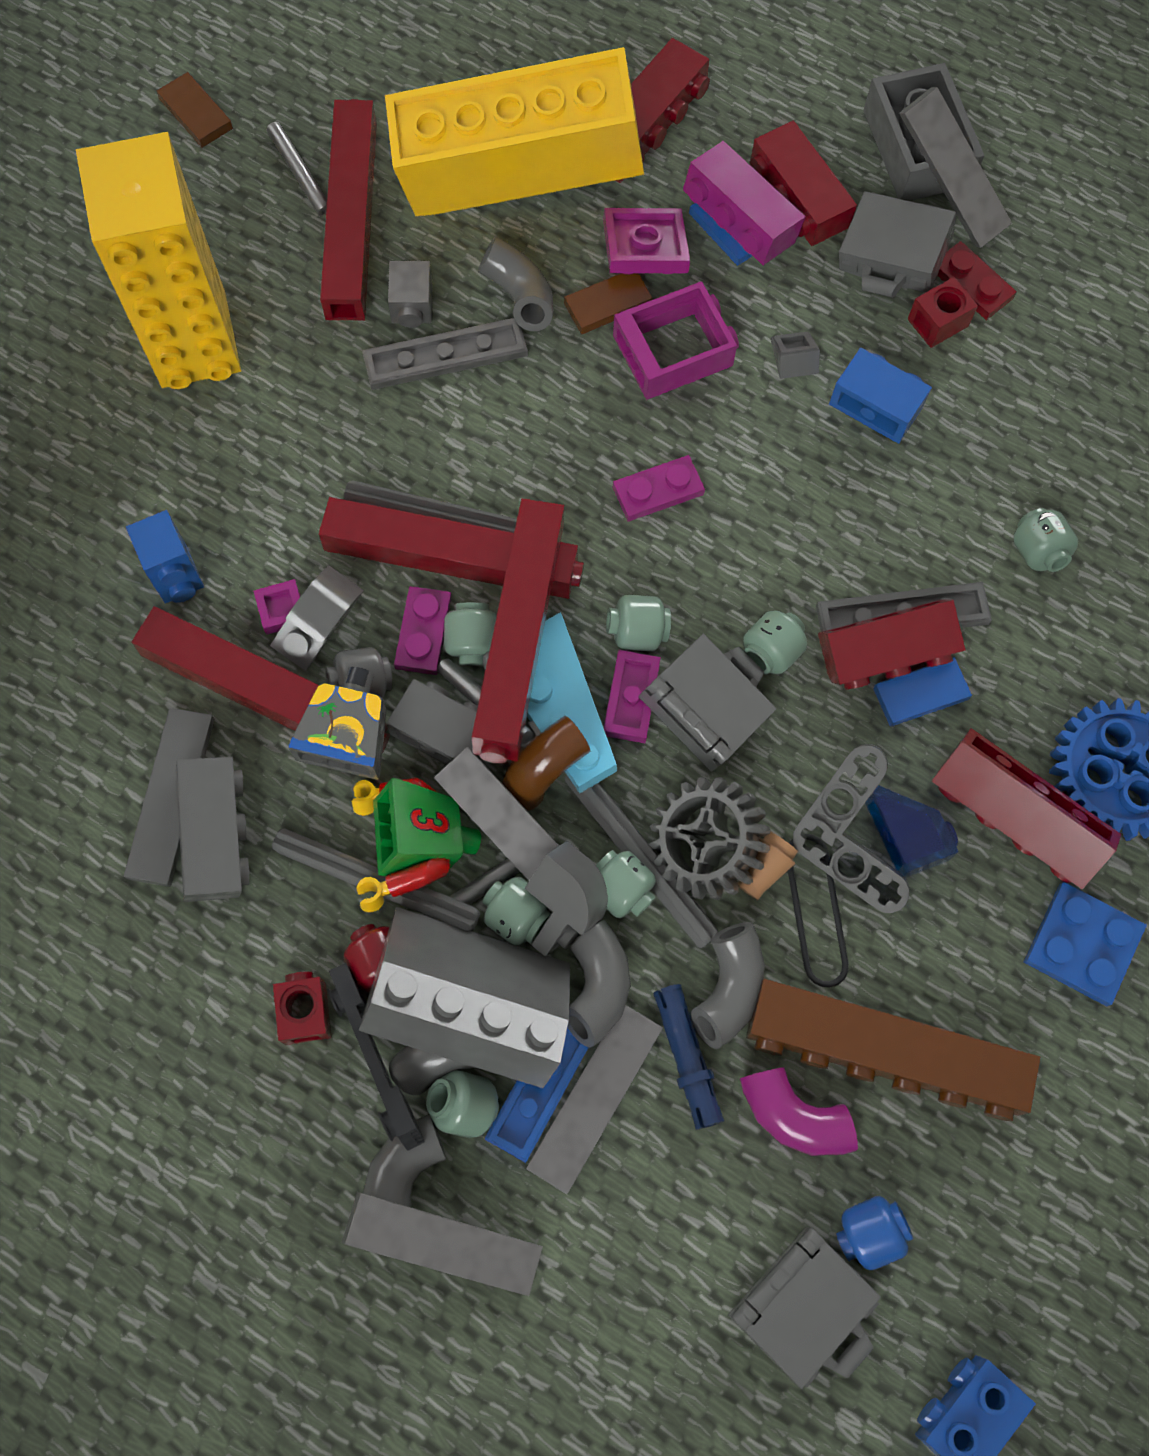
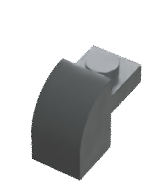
(316, 617)
(573, 891)

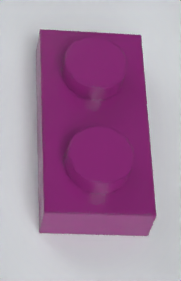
(658, 488)
(422, 630)
(626, 713)

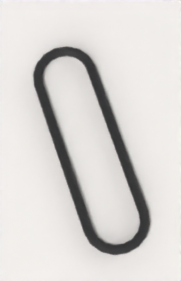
(845, 964)

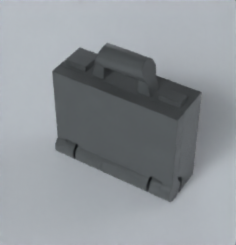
(896, 244)
(710, 700)
(807, 1310)

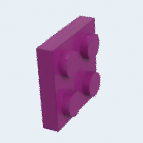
(646, 240)

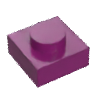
(275, 604)

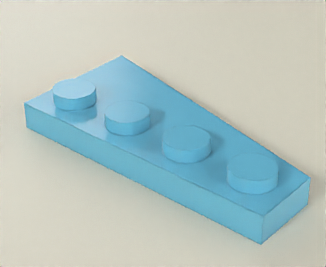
(563, 691)

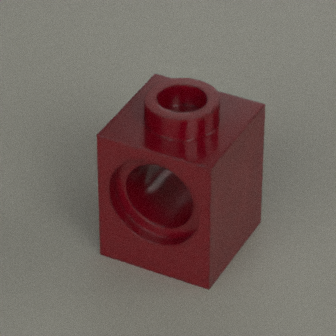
(929, 316)
(310, 1028)

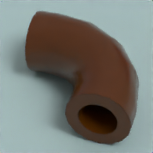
(544, 762)

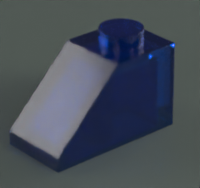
(911, 832)

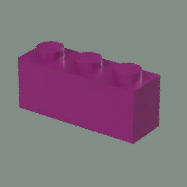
(743, 203)

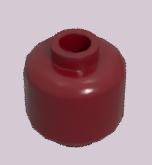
(365, 953)

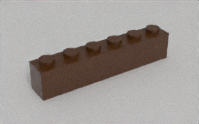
(895, 1049)

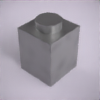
(410, 292)

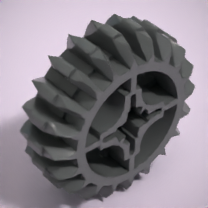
(707, 855)

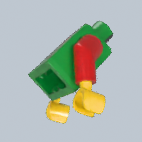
(415, 836)

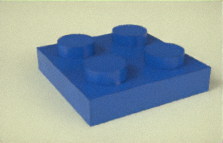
(1085, 944)

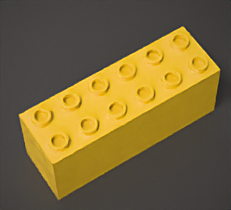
(515, 133)
(158, 258)

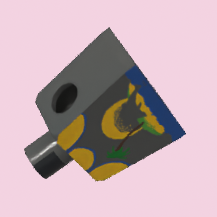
(343, 727)

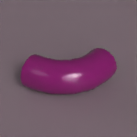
(795, 1123)

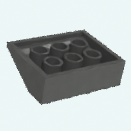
(470, 999)

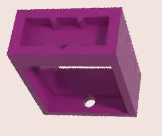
(691, 300)

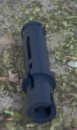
(690, 1063)

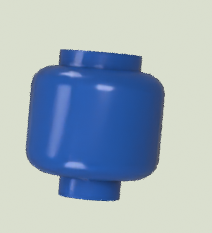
(874, 1233)

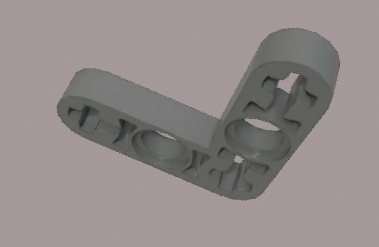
(835, 825)

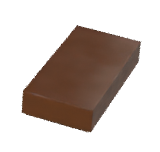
(194, 109)
(600, 302)

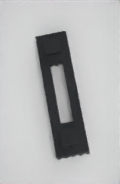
(399, 1117)

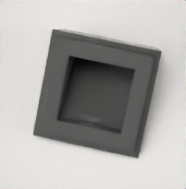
(796, 354)

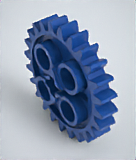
(1111, 798)

